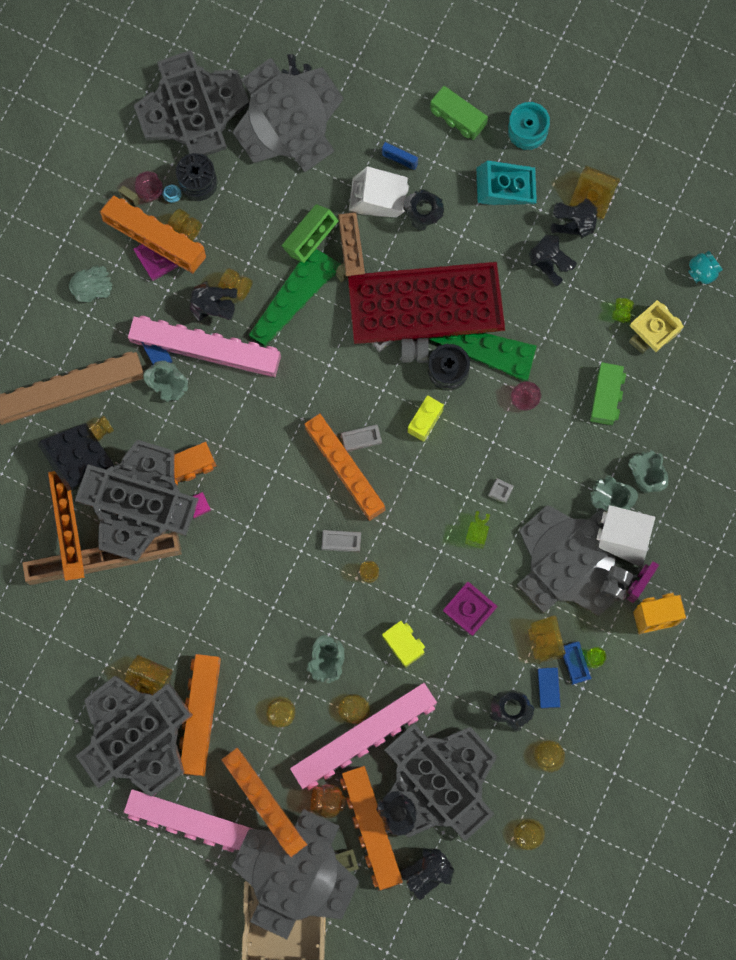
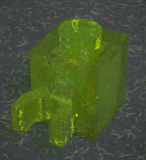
(477, 532)

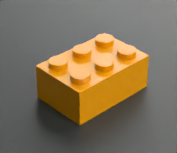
(659, 613)

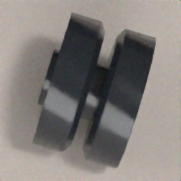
(446, 356)

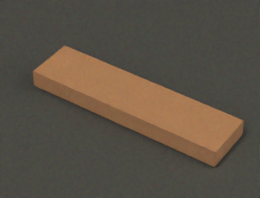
(351, 244)

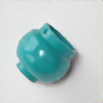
(704, 268)

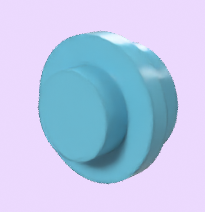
(172, 193)

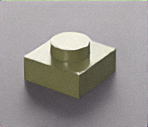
(129, 196)
(341, 273)
(639, 343)
(348, 860)

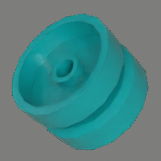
(528, 125)

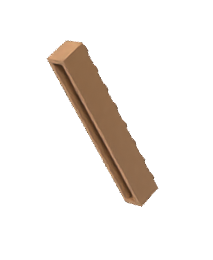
(70, 387)
(96, 560)

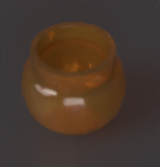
(327, 801)

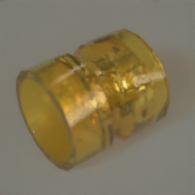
(182, 223)
(232, 280)

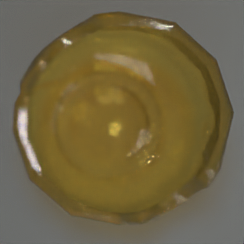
(354, 709)
(280, 712)
(549, 756)
(529, 834)

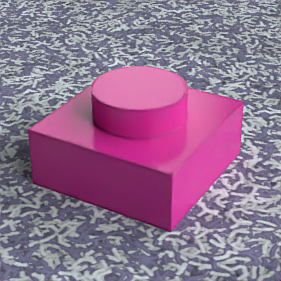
(202, 506)

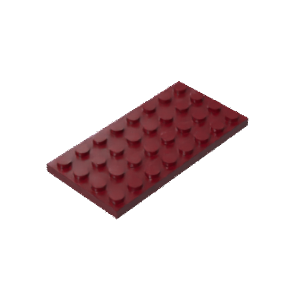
(426, 302)

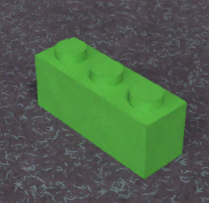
(458, 113)
(310, 233)
(608, 394)

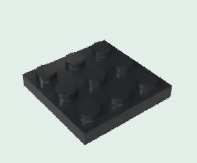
(72, 452)

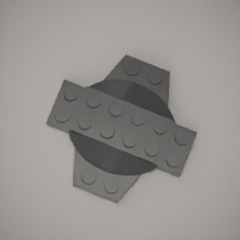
(191, 104)
(288, 114)
(137, 500)
(566, 561)
(134, 735)
(442, 779)
(296, 885)

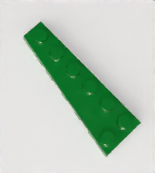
(294, 295)
(497, 352)

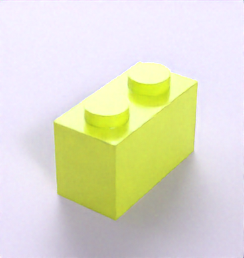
(425, 418)
(403, 643)

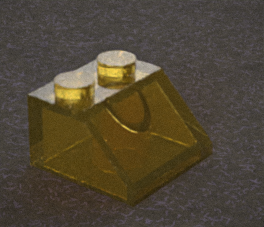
(597, 188)
(546, 640)
(147, 675)

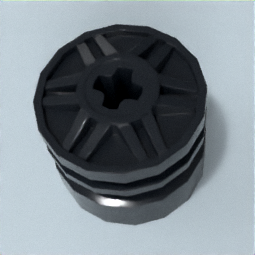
(198, 186)

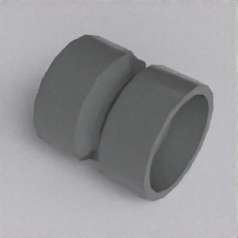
(415, 350)
(617, 582)

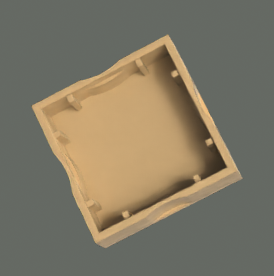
(304, 941)

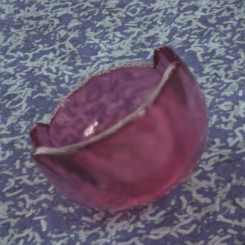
(148, 186)
(525, 396)

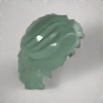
(90, 284)
(167, 380)
(649, 471)
(613, 493)
(326, 659)

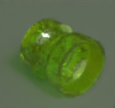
(622, 310)
(595, 654)

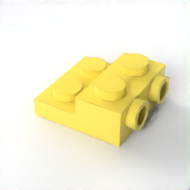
(657, 326)

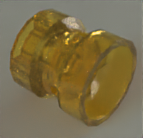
(96, 428)
(369, 568)

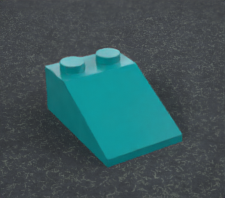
(505, 184)

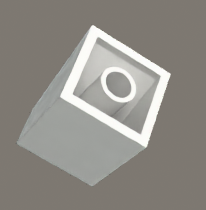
(378, 193)
(626, 534)

